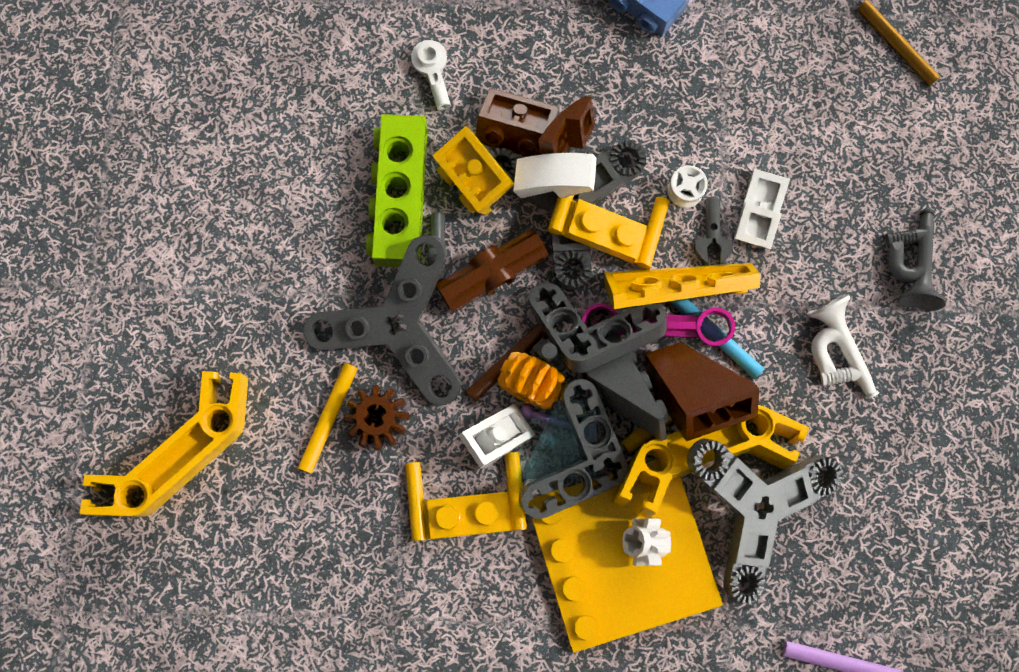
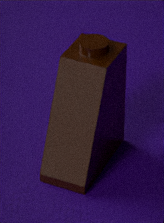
(699, 391)

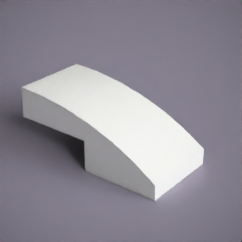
(557, 172)
(761, 209)

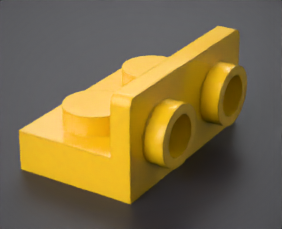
(473, 171)

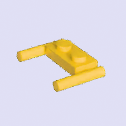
(608, 230)
(465, 513)

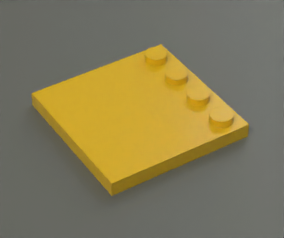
(596, 581)

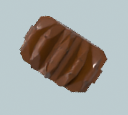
(363, 416)

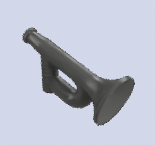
(922, 292)

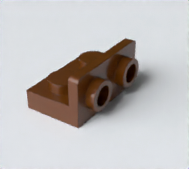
(513, 122)

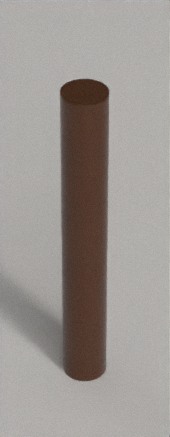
(491, 376)

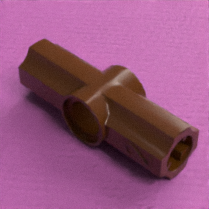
(491, 270)

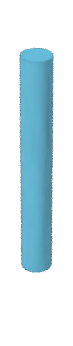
(714, 333)

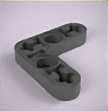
(592, 339)
(593, 456)

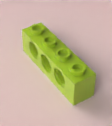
(407, 135)

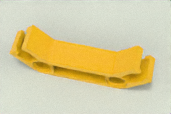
(736, 438)
(179, 456)

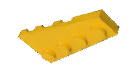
(671, 284)

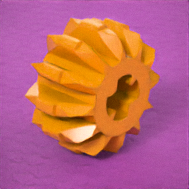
(531, 380)

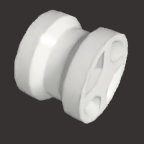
(693, 181)

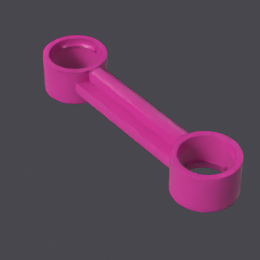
(679, 325)

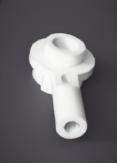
(430, 60)

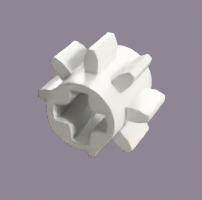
(646, 542)

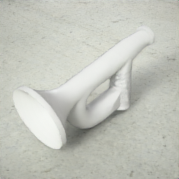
(834, 316)

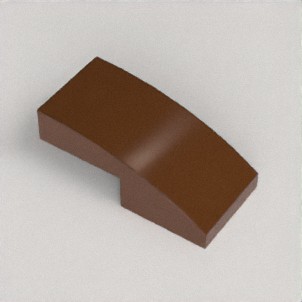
(569, 128)

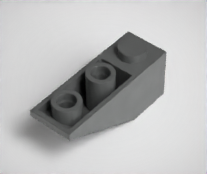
(628, 391)

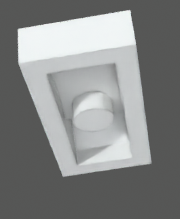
(497, 436)

